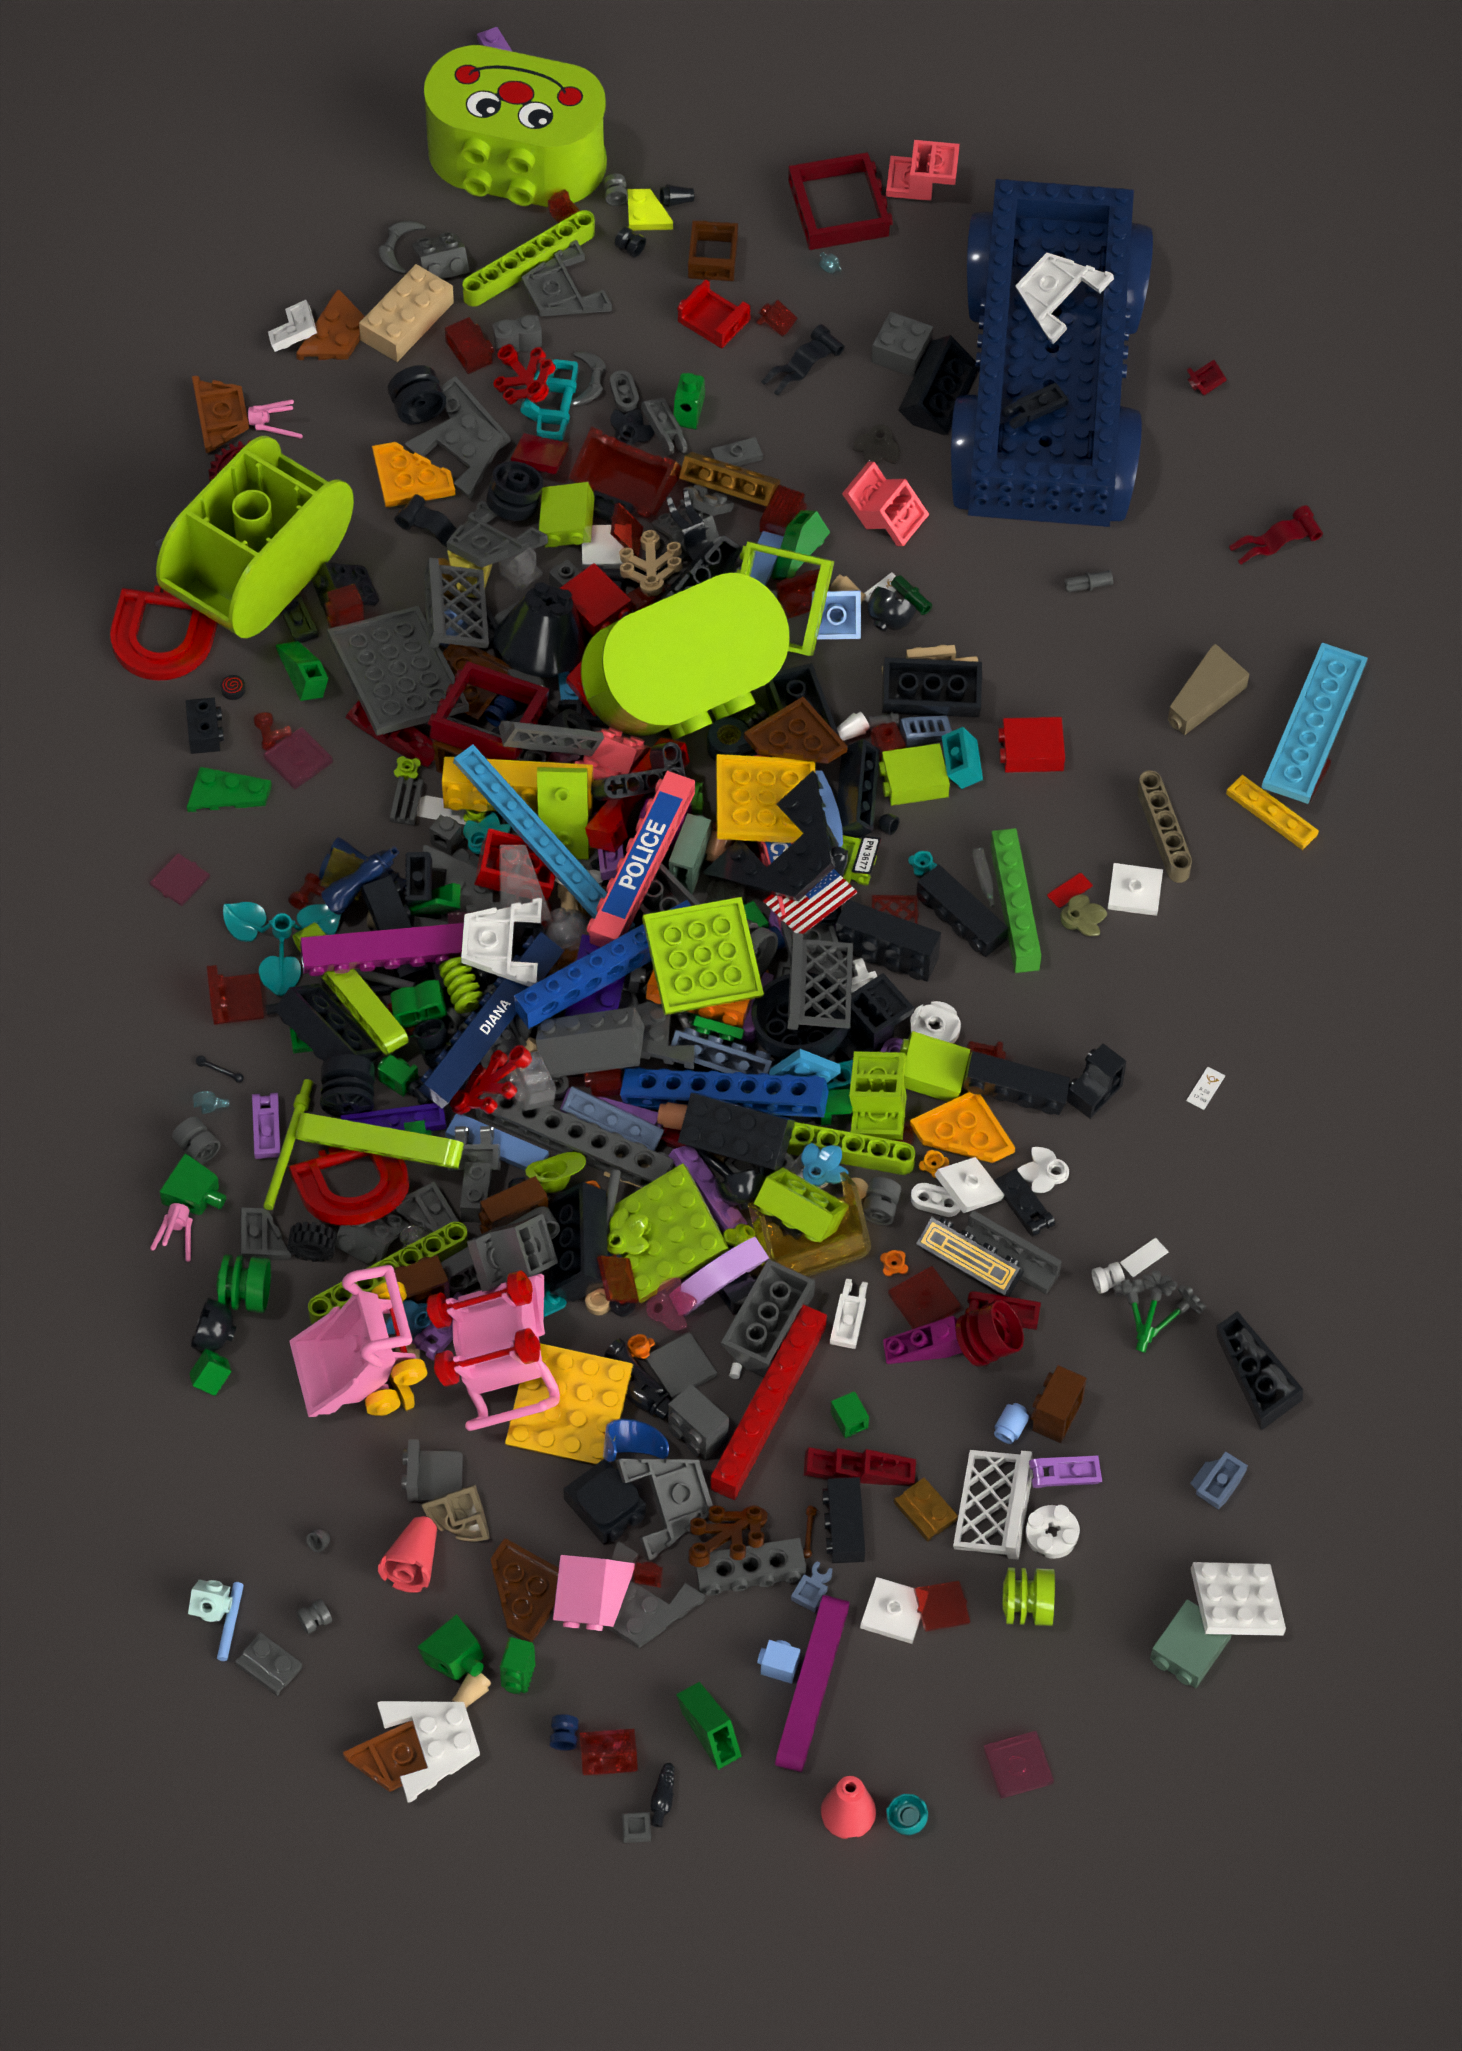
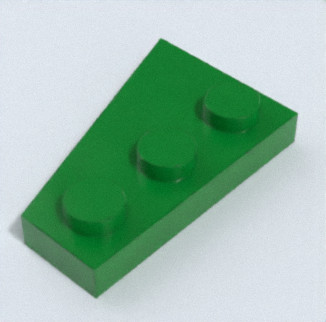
(223, 789)

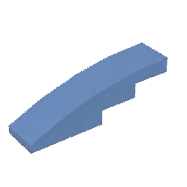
(829, 805)

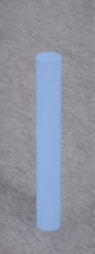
(230, 1621)

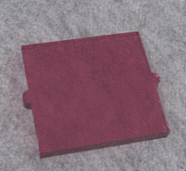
(179, 879)

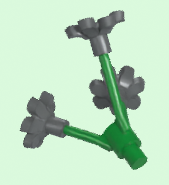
(1157, 1286)

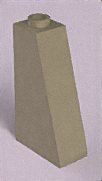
(1207, 690)

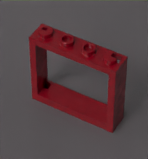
(842, 233)
(494, 681)

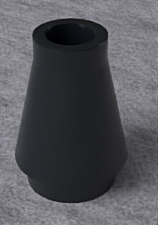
(675, 195)

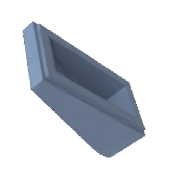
(916, 723)

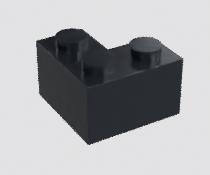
(1099, 1081)

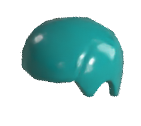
(907, 1814)

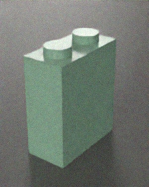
(689, 851)
(1186, 1648)

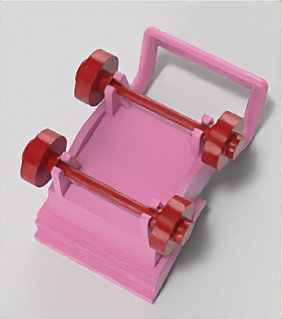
(495, 1343)

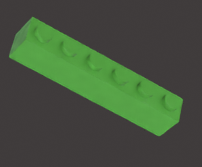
(1015, 900)

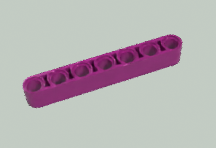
(812, 1683)

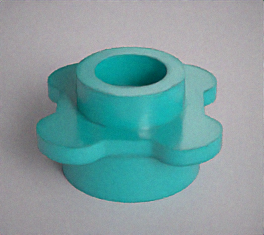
(922, 857)

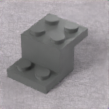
(511, 1249)

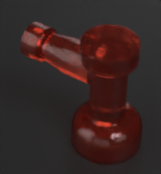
(264, 722)
(299, 898)

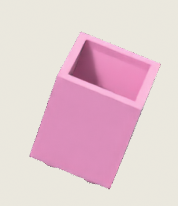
(590, 1591)

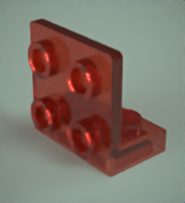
(234, 997)

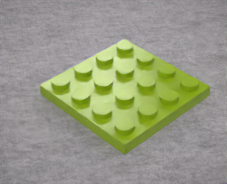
(702, 955)
(678, 1231)

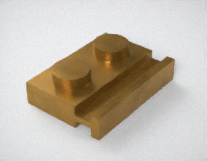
(926, 1509)

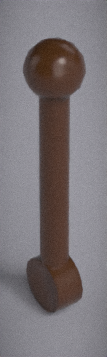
(810, 1511)

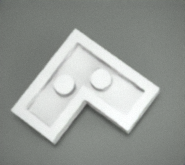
(299, 327)

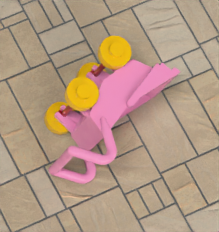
(350, 1350)

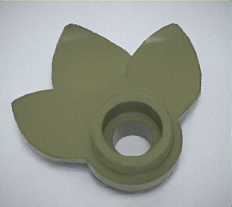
(1083, 915)

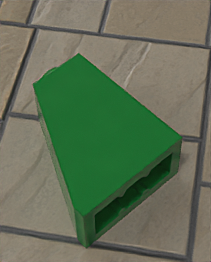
(709, 1724)

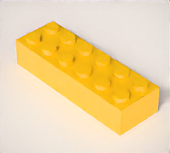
(520, 775)

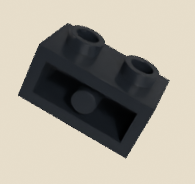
(203, 725)

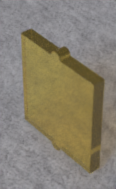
(339, 866)

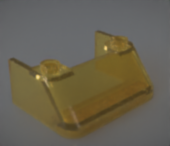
(810, 1257)

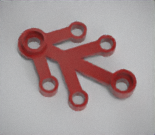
(536, 389)
(468, 1099)

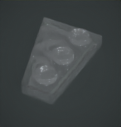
(519, 879)

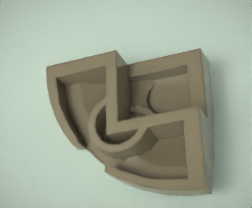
(459, 1514)

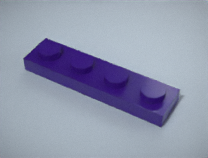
(395, 1118)

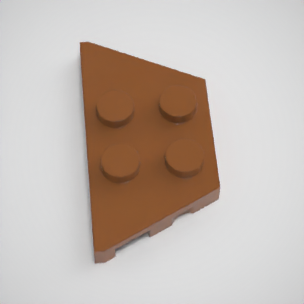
(336, 331)
(220, 411)
(389, 1756)

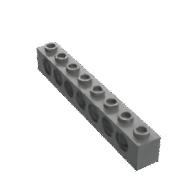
(591, 1134)

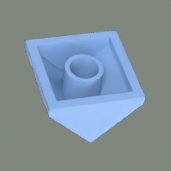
(841, 615)

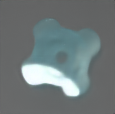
(829, 263)

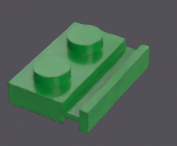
(704, 1026)

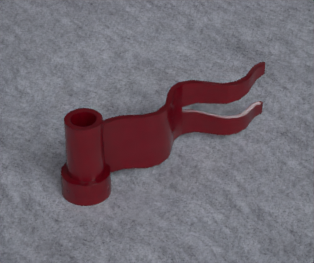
(1281, 533)

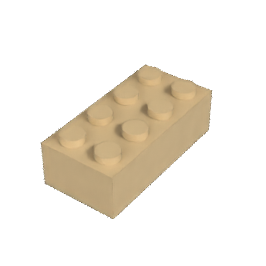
(406, 313)

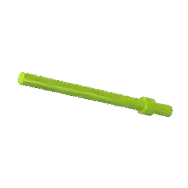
(300, 1104)

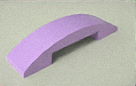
(724, 1270)

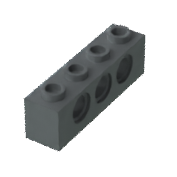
(787, 1552)

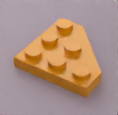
(409, 474)
(964, 1128)

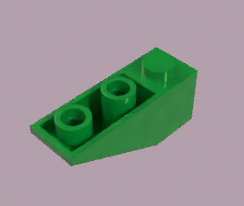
(802, 536)
(303, 670)

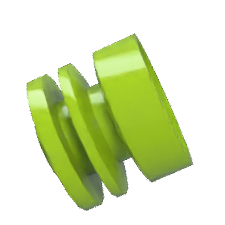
(1029, 1596)

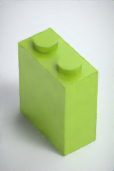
(567, 514)
(914, 774)
(934, 1066)

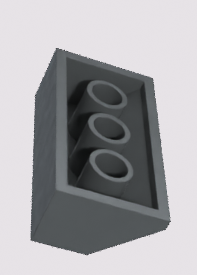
(591, 1042)
(767, 1316)

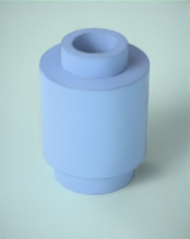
(1011, 1423)

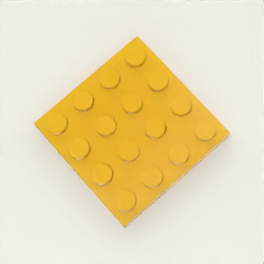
(749, 794)
(590, 1398)

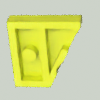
(646, 211)

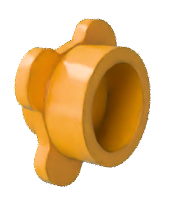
(933, 1157)

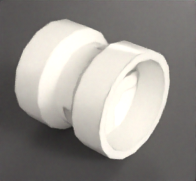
(1107, 1277)

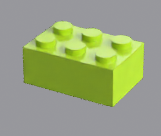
(801, 1205)

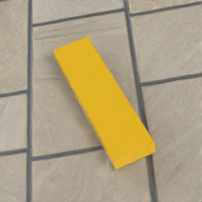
(1272, 812)

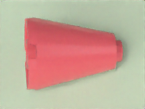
(411, 1556)
(848, 1809)

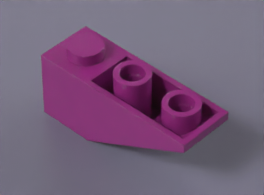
(923, 1343)

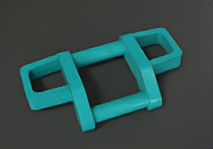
(555, 417)

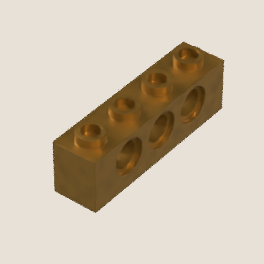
(728, 478)

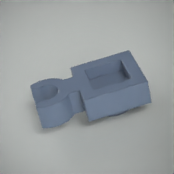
(810, 1590)

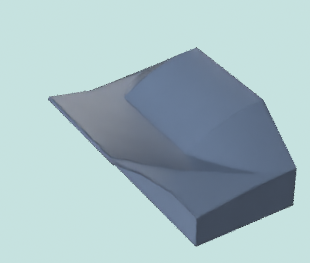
(1219, 1479)

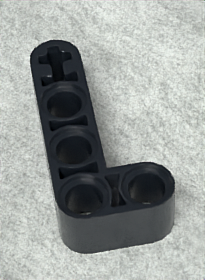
(639, 781)

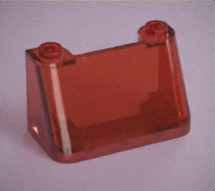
(625, 472)

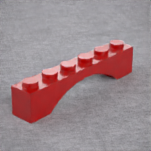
(609, 825)

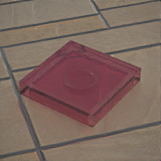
(298, 758)
(1018, 1764)

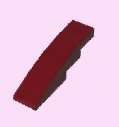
(406, 741)
(870, 1466)

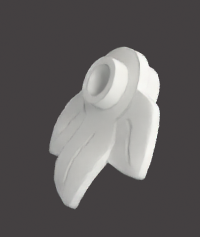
(1041, 1170)

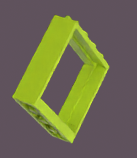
(821, 590)

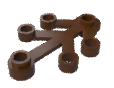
(751, 1518)

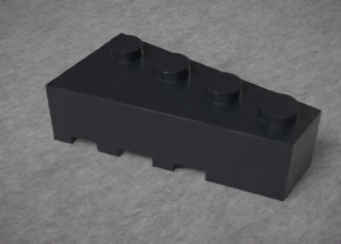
(712, 561)
(1260, 1374)

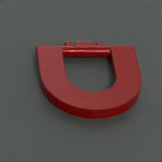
(152, 664)
(350, 1210)

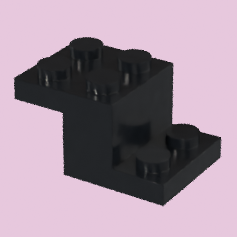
(873, 1016)

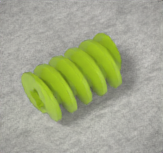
(460, 986)

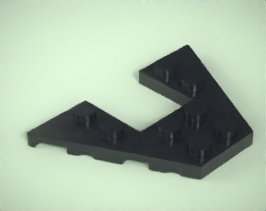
(799, 865)

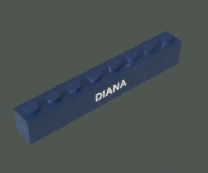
(485, 1025)

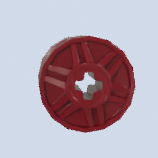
(989, 1333)

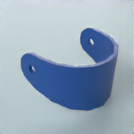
(633, 1437)

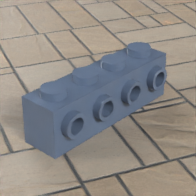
(723, 1057)

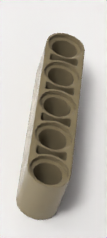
(1167, 835)

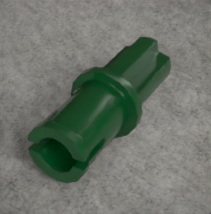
(911, 594)

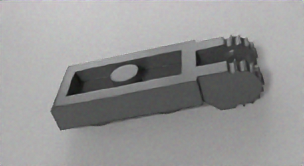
(664, 425)

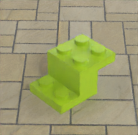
(878, 1094)

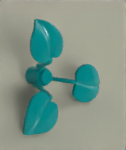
(248, 918)

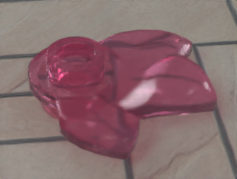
(674, 1304)

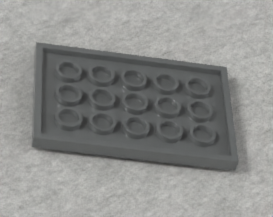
(394, 669)

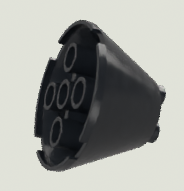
(542, 633)

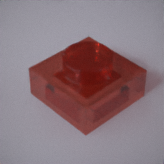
(648, 1574)

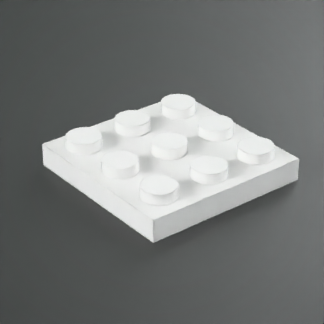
(1237, 1598)

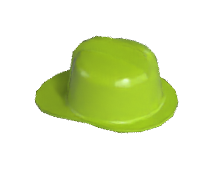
(556, 1171)

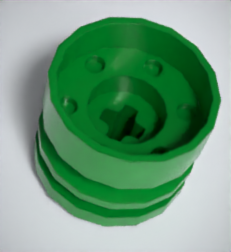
(241, 1283)

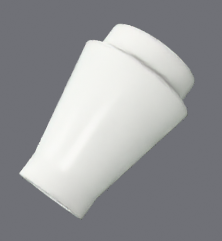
(853, 726)

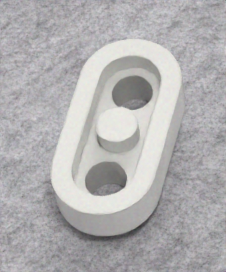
(937, 1198)

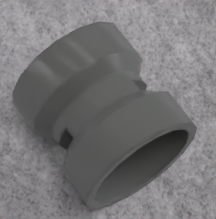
(615, 189)
(314, 1616)

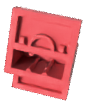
(929, 164)
(885, 504)
(615, 754)

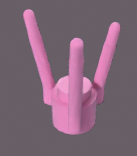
(260, 415)
(175, 1220)

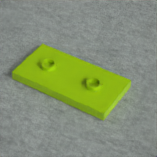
(564, 806)

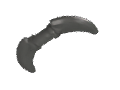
(387, 250)
(595, 388)

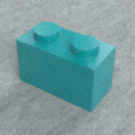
(962, 757)

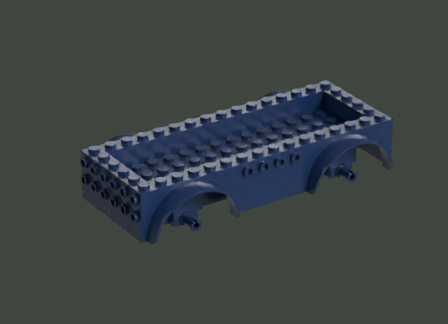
(1084, 456)

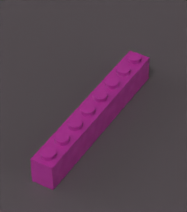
(381, 949)

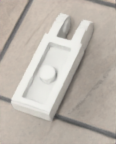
(849, 1316)

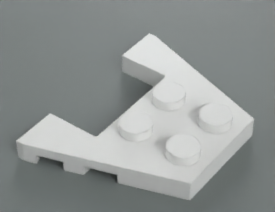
(1051, 283)
(490, 939)
(443, 1737)

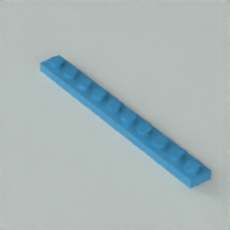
(531, 829)

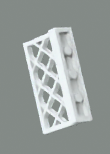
(1015, 1511)

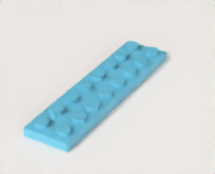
(1314, 723)

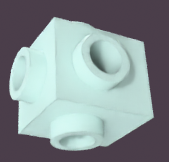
(210, 1600)

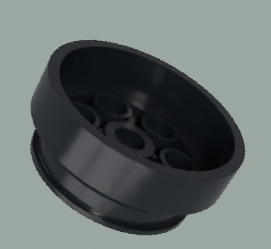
(771, 1021)

